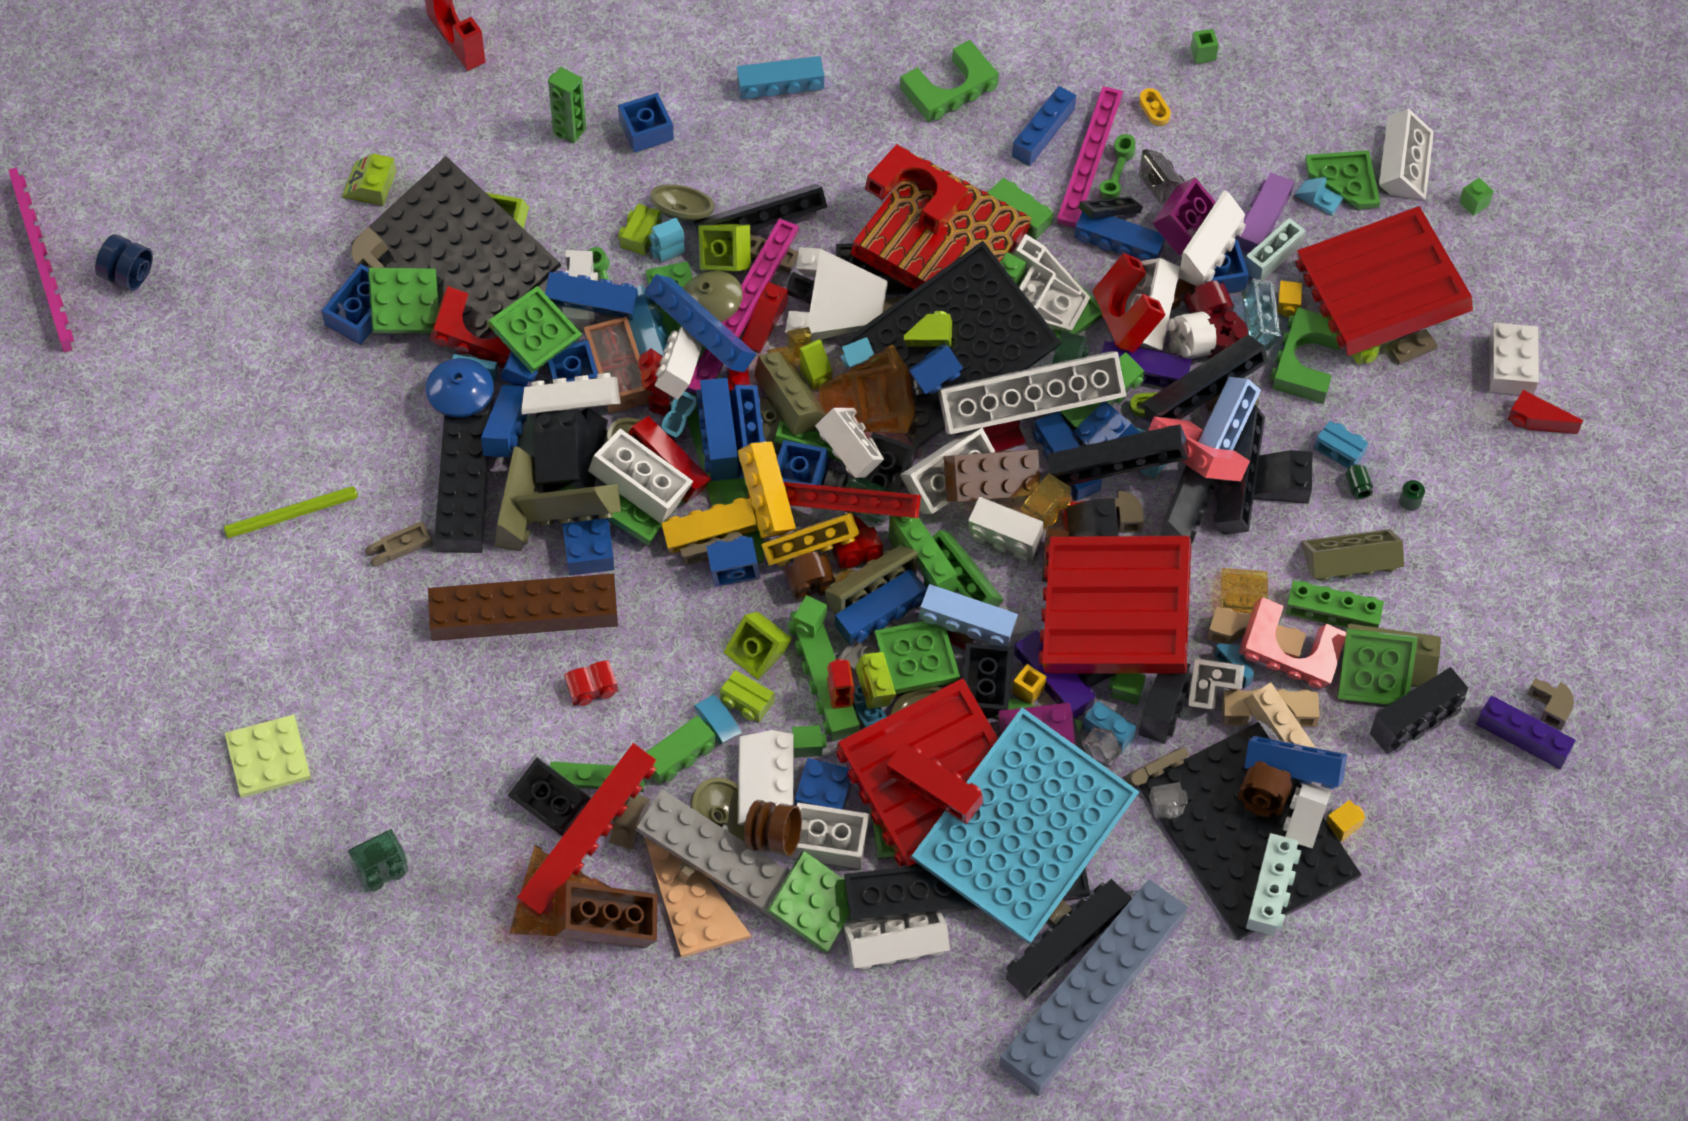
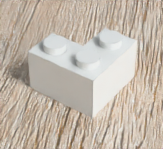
(1207, 678)
(1309, 807)

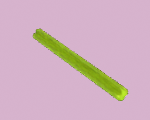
(290, 511)

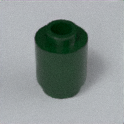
(1359, 481)
(1411, 495)

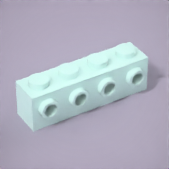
(1272, 885)

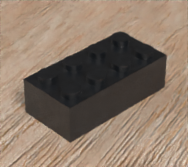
(1419, 711)

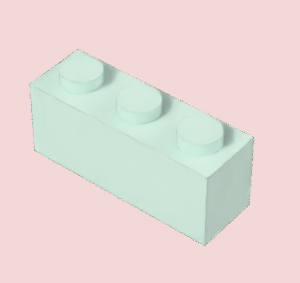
(1274, 249)

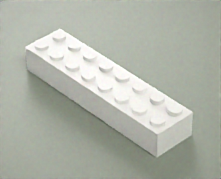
(1032, 392)

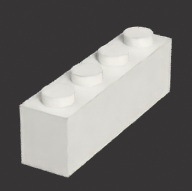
(678, 363)

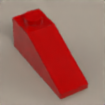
(765, 316)
(1541, 415)

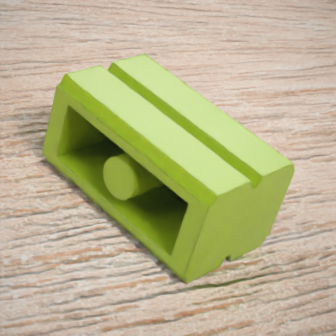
(636, 233)
(875, 680)
(746, 696)

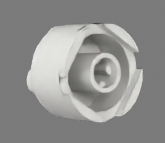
(1192, 335)

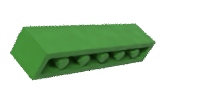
(816, 656)

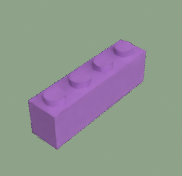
(1265, 211)

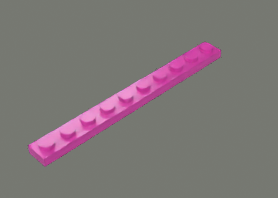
(44, 266)
(752, 287)

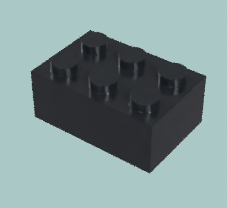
(1164, 705)

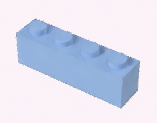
(1230, 414)
(967, 616)

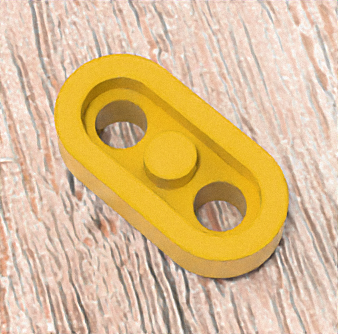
(1155, 108)

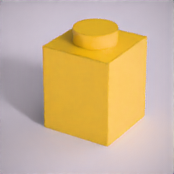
(1289, 298)
(1029, 684)
(1346, 820)

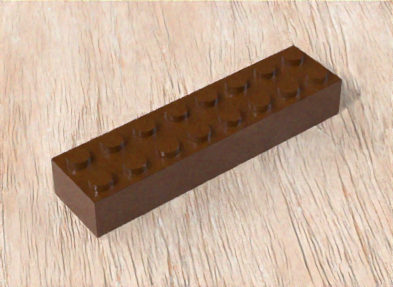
(522, 607)

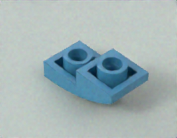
(866, 715)
(718, 718)

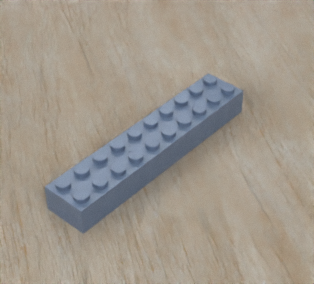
(1093, 987)

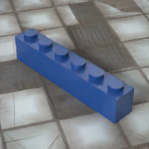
(700, 323)

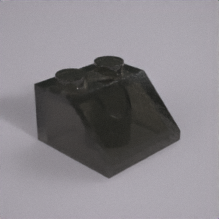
(1158, 175)

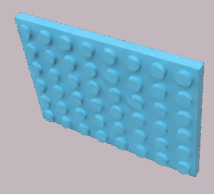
(1035, 831)

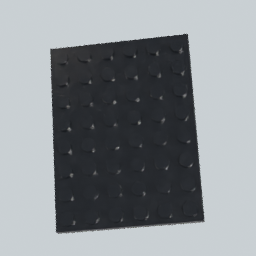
(468, 239)
(992, 329)
(1229, 843)

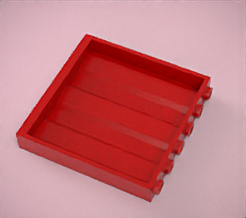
(1383, 281)
(1116, 605)
(944, 728)

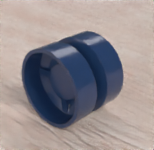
(123, 262)

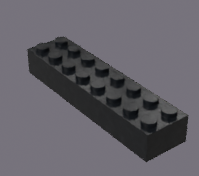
(462, 484)

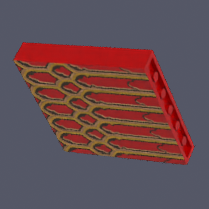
(914, 254)

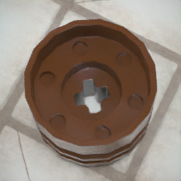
(773, 827)

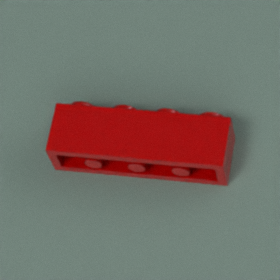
(657, 441)
(935, 783)

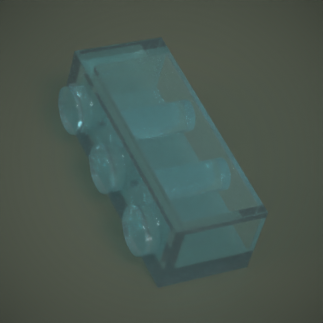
(1261, 312)

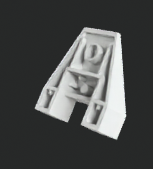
(1050, 286)
(842, 295)

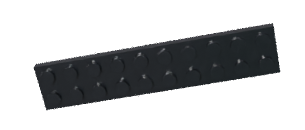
(913, 893)

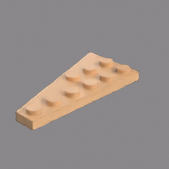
(695, 909)

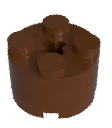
(809, 575)
(1265, 789)

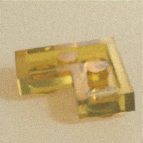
(796, 339)

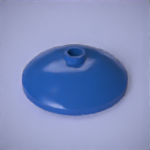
(461, 396)

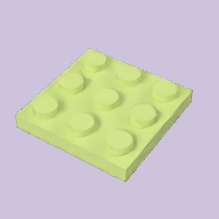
(267, 756)

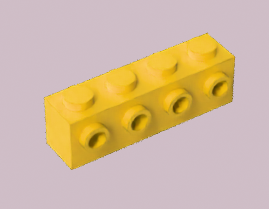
(766, 489)
(709, 524)
(811, 538)

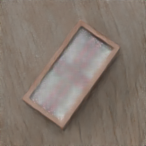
(617, 354)

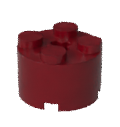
(1209, 298)
(1228, 330)

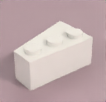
(580, 264)
(849, 441)

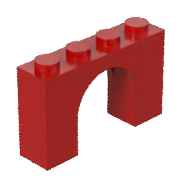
(463, 37)
(904, 166)
(1112, 293)
(452, 333)

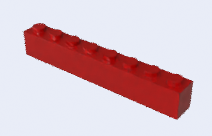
(587, 829)

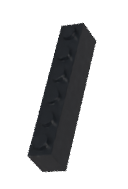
(770, 210)
(1206, 380)
(1119, 455)
(1237, 497)
(1067, 938)

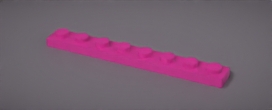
(1090, 155)

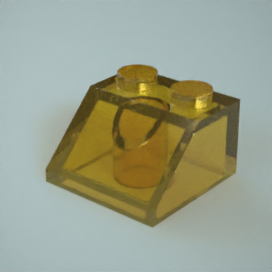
(1047, 500)

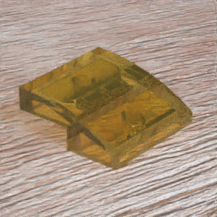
(1242, 588)

